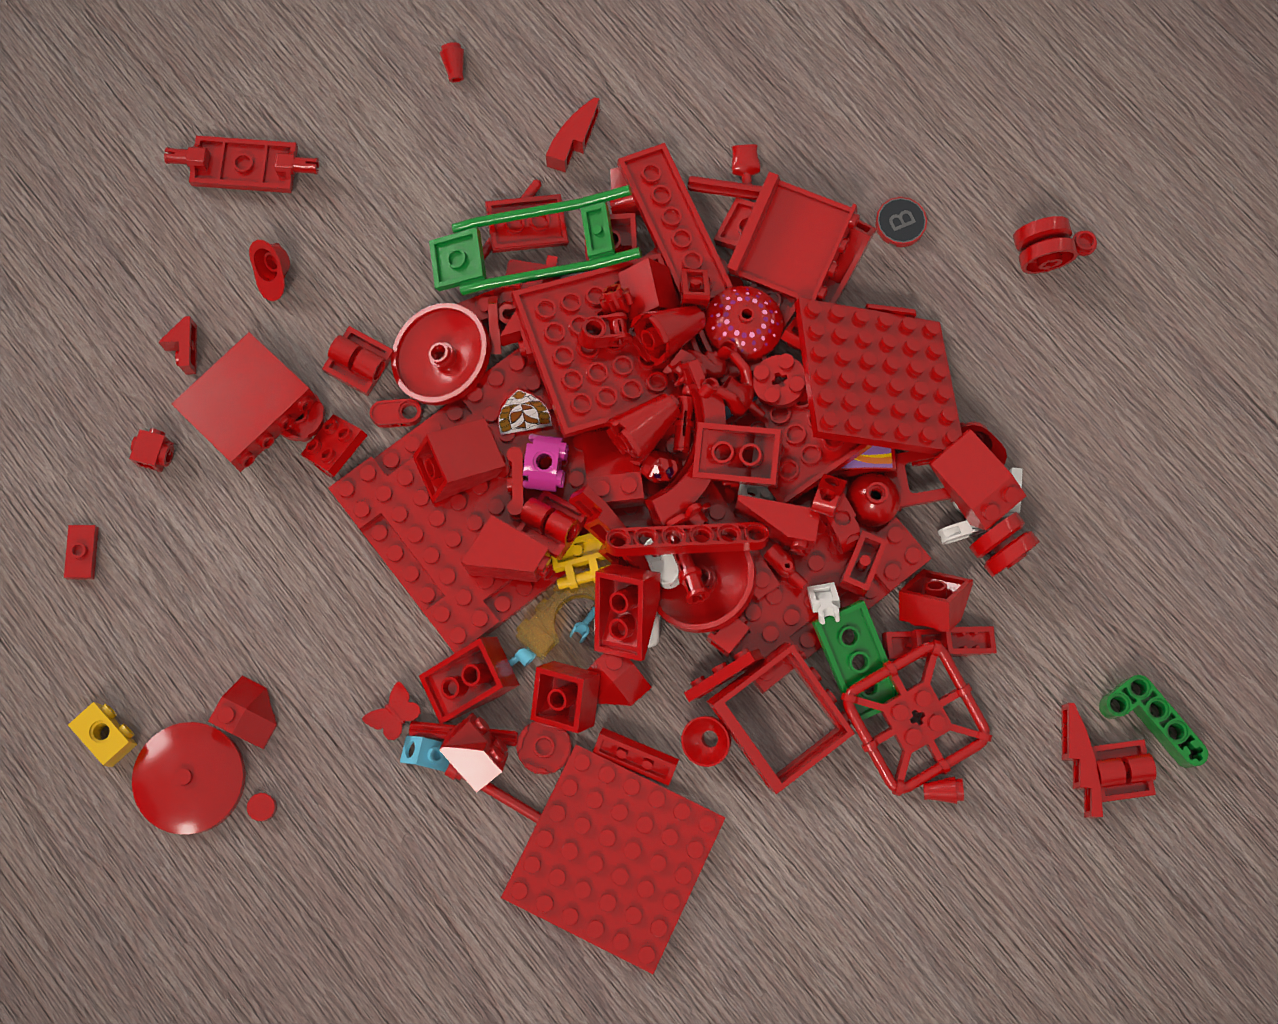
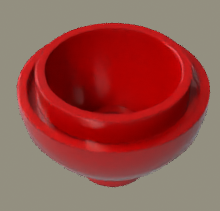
(872, 511)

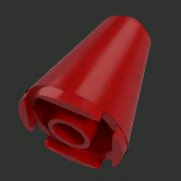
(666, 331)
(643, 426)

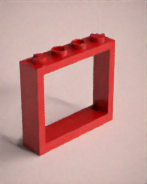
(825, 699)

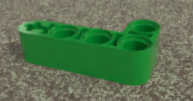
(1157, 725)

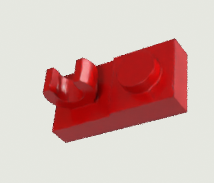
(495, 314)

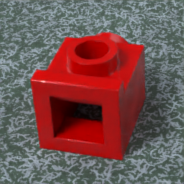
(729, 636)

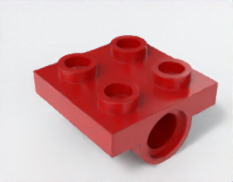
(357, 360)
(333, 445)
(551, 522)
(1125, 770)

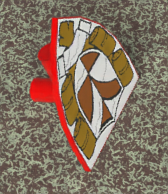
(523, 412)

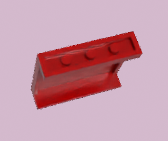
(792, 240)
(245, 401)

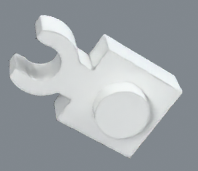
(825, 601)

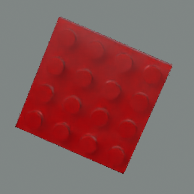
(802, 455)

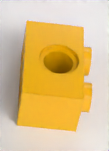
(88, 729)

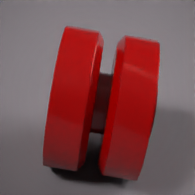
(1045, 245)
(1006, 547)

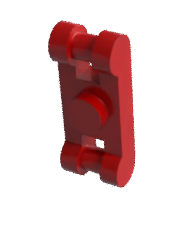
(515, 483)

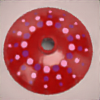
(752, 336)

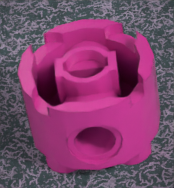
(544, 447)

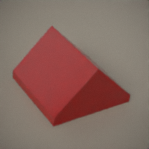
(649, 286)

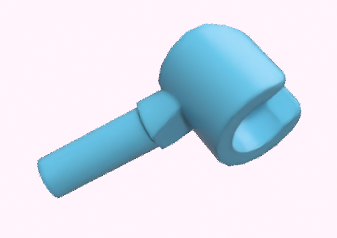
(583, 627)
(524, 656)

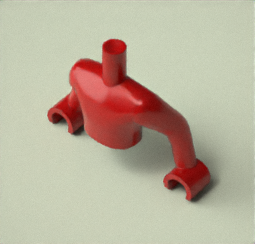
(735, 394)

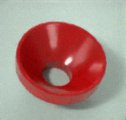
(695, 746)

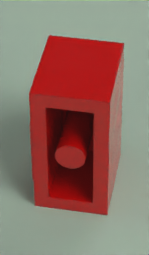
(863, 563)

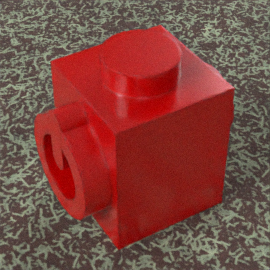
(152, 450)

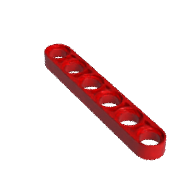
(686, 534)

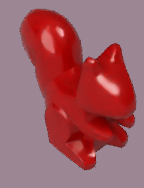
(714, 366)

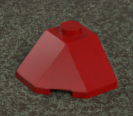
(619, 680)
(246, 712)

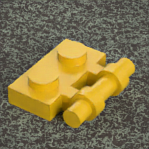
(581, 552)

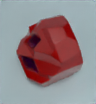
(661, 467)

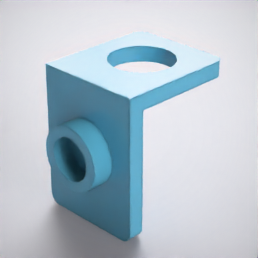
(425, 753)

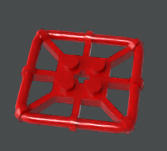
(933, 722)

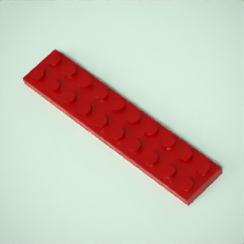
(676, 227)

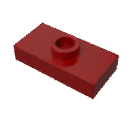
(81, 552)

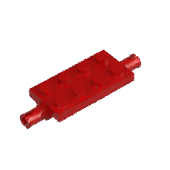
(242, 163)

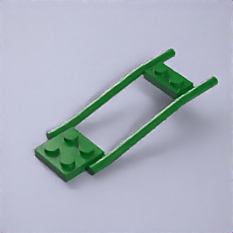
(460, 257)

